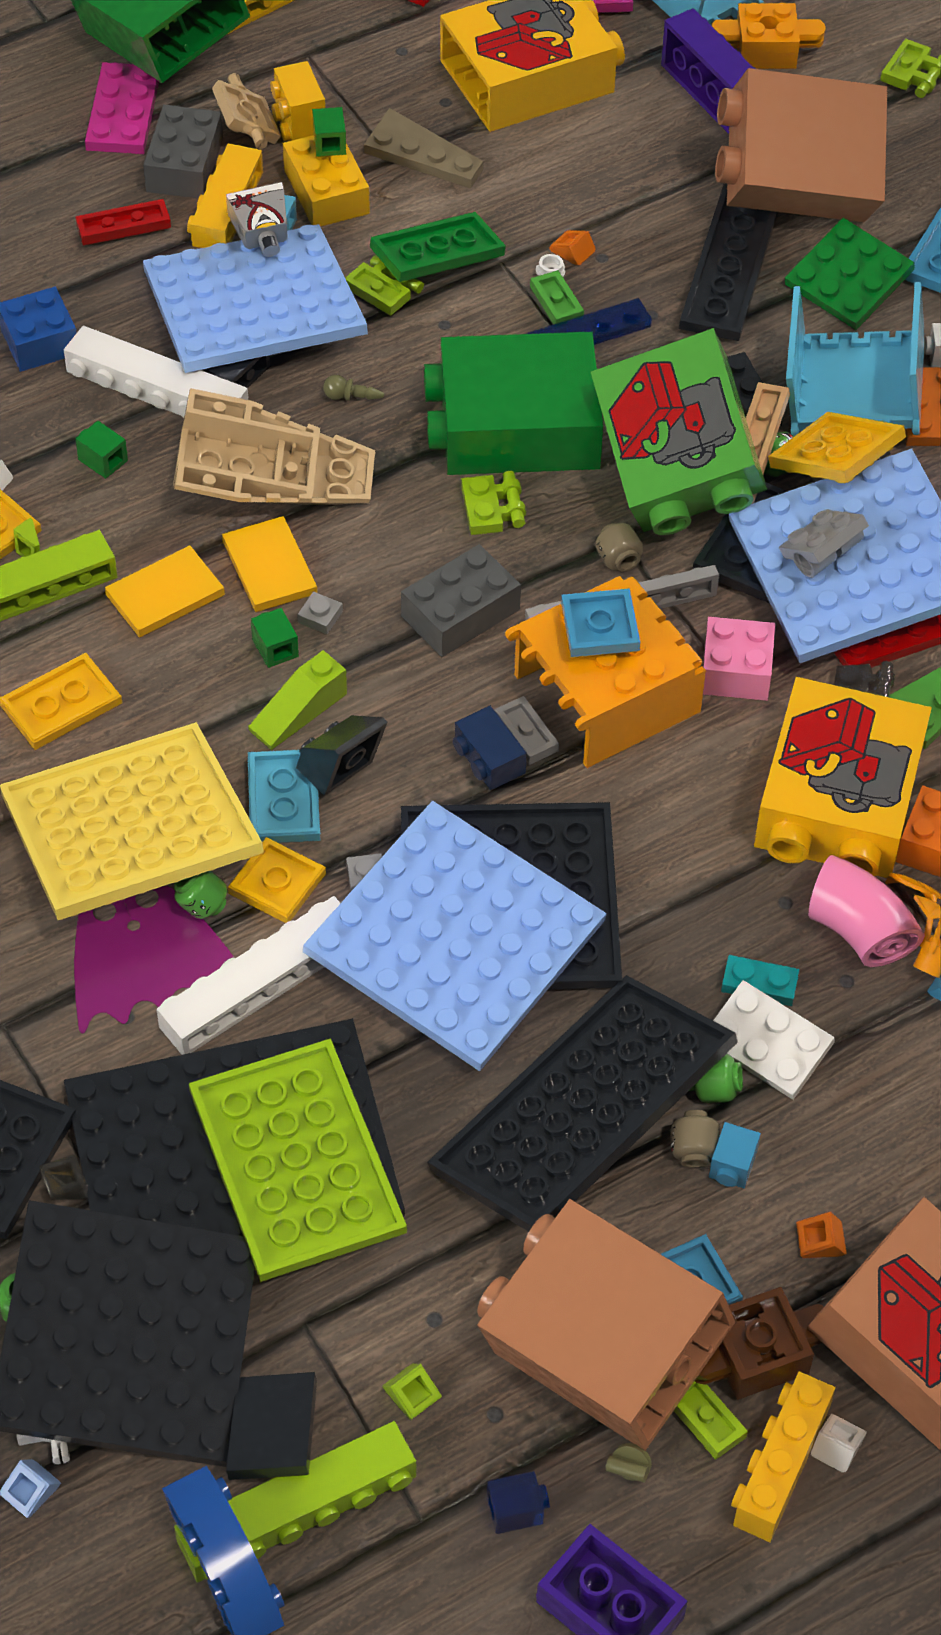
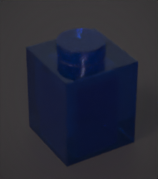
(516, 1502)

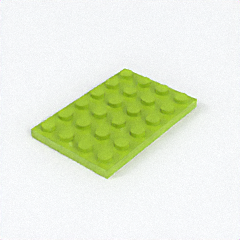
(297, 1159)

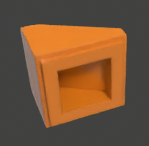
(574, 246)
(821, 1236)

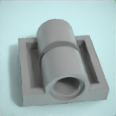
(823, 540)

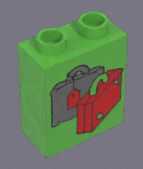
(679, 433)

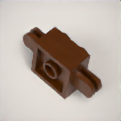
(761, 1327)

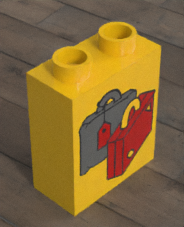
(528, 57)
(841, 777)

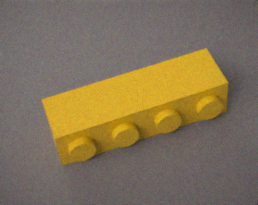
(235, 171)

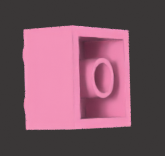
(738, 658)

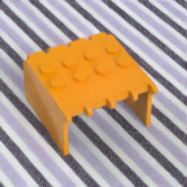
(616, 694)

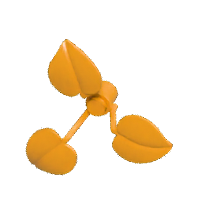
(930, 953)

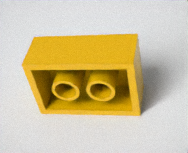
(326, 186)

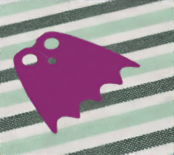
(150, 964)

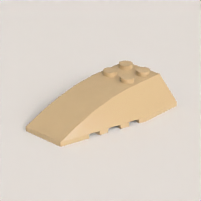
(252, 455)

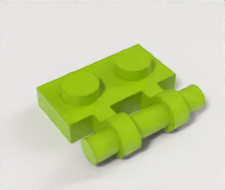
(906, 68)
(379, 289)
(483, 507)

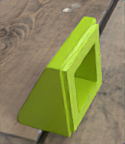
(26, 538)
(412, 1390)

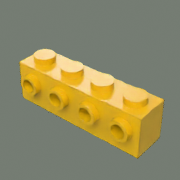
(783, 1457)

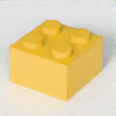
(295, 97)

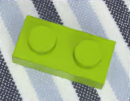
(710, 1420)

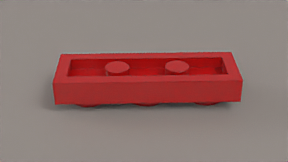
(123, 222)

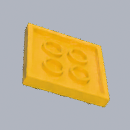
(837, 447)

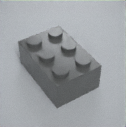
(183, 151)
(460, 600)

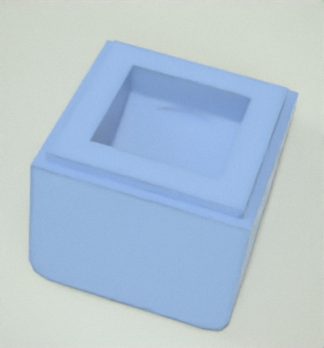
(29, 1487)

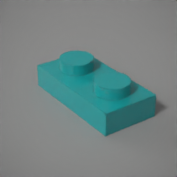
(772, 979)

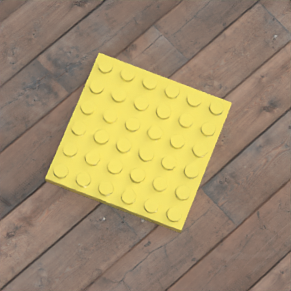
(129, 820)

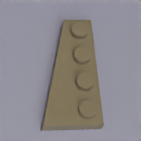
(419, 149)

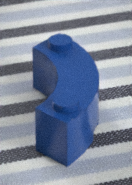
(217, 1539)

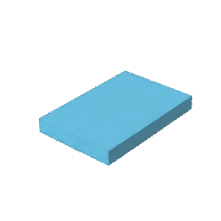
(282, 798)

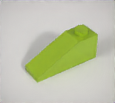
(301, 699)

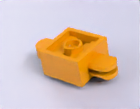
(770, 34)

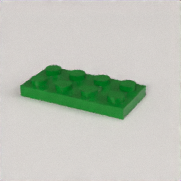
(437, 246)

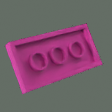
(121, 109)

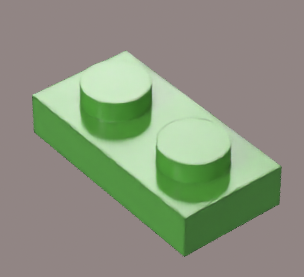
(556, 297)

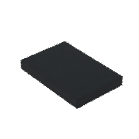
(272, 1426)

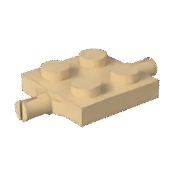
(246, 111)

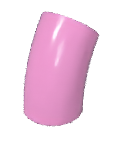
(864, 913)

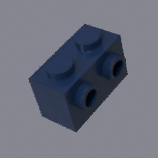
(489, 748)

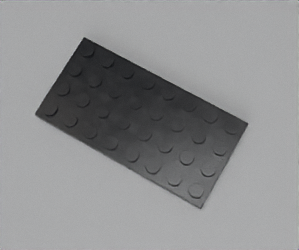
(582, 1103)

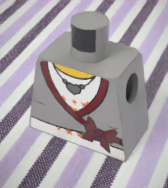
(259, 217)

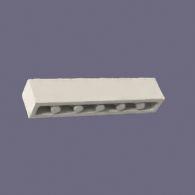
(140, 371)
(243, 983)

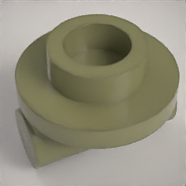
(630, 1462)

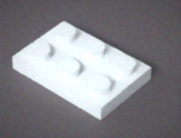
(773, 1039)

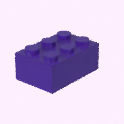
(608, 1592)

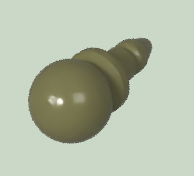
(337, 387)

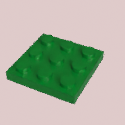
(850, 273)

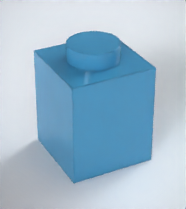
(734, 1155)

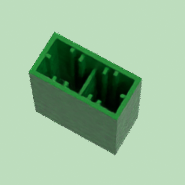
(160, 33)
(515, 403)

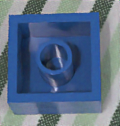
(36, 328)

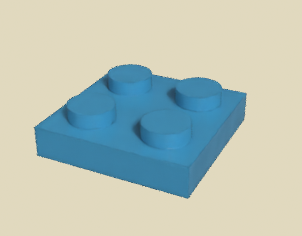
(600, 622)

